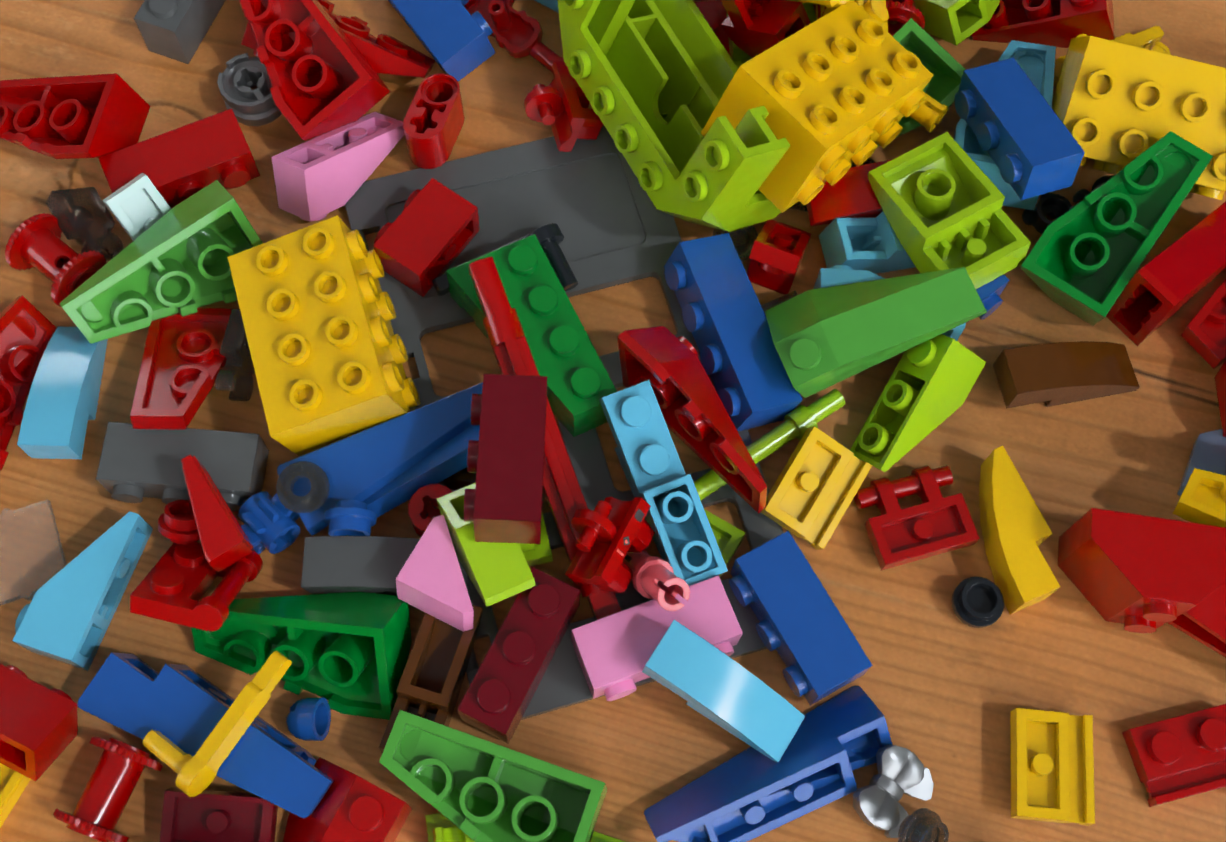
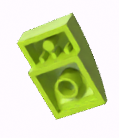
(948, 212)

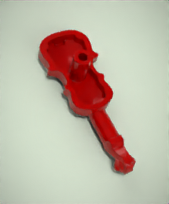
(514, 30)

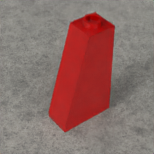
(1172, 278)

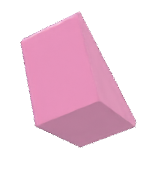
(434, 579)

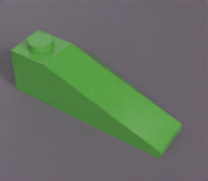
(857, 325)

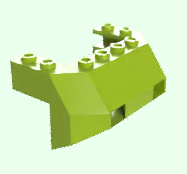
(654, 84)

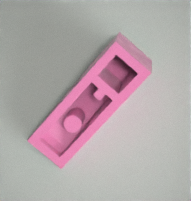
(333, 166)

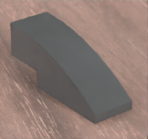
(356, 564)

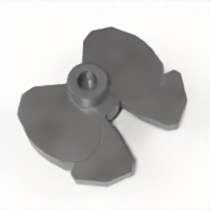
(897, 774)

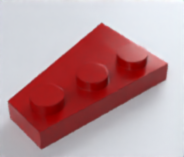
(178, 368)

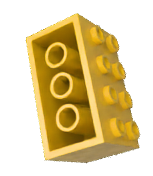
(831, 95)
(1130, 97)
(321, 336)

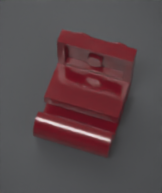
(217, 817)

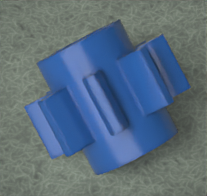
(268, 523)

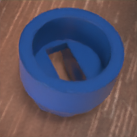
(309, 719)

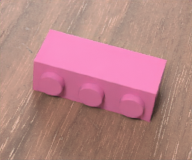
(620, 645)

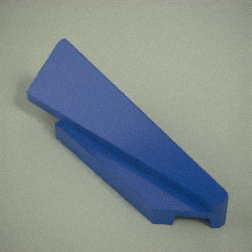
(394, 457)
(186, 712)
(759, 795)

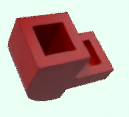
(762, 23)

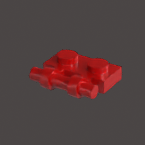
(919, 530)

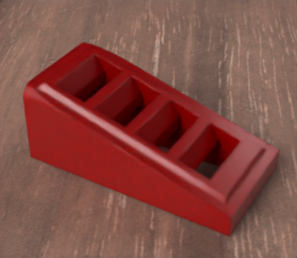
(218, 528)

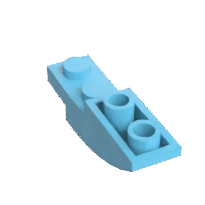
(659, 478)

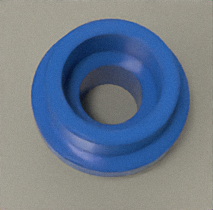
(350, 519)

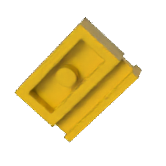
(815, 488)
(1052, 766)

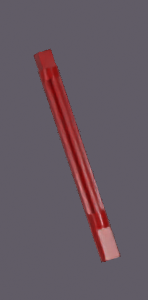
(559, 477)

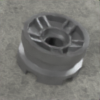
(249, 106)

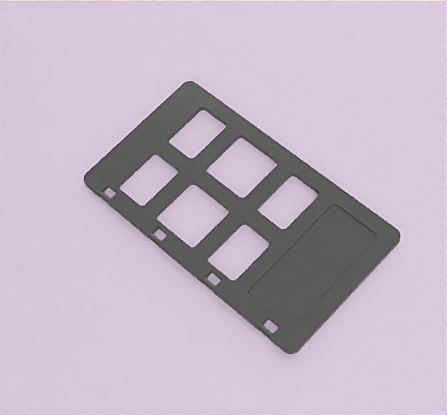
(608, 240)

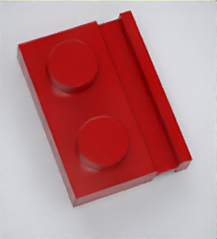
(1180, 754)

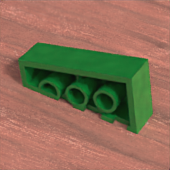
(551, 328)

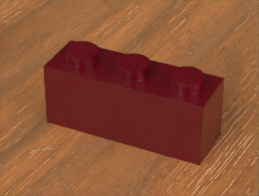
(507, 459)
(519, 656)

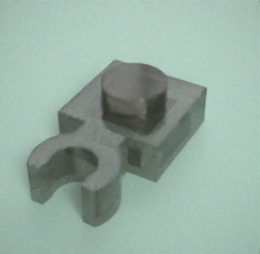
(85, 217)
(239, 367)

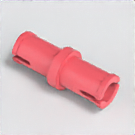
(656, 580)

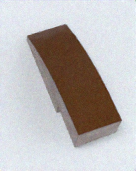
(1063, 372)
(434, 671)

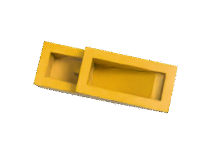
(1012, 533)

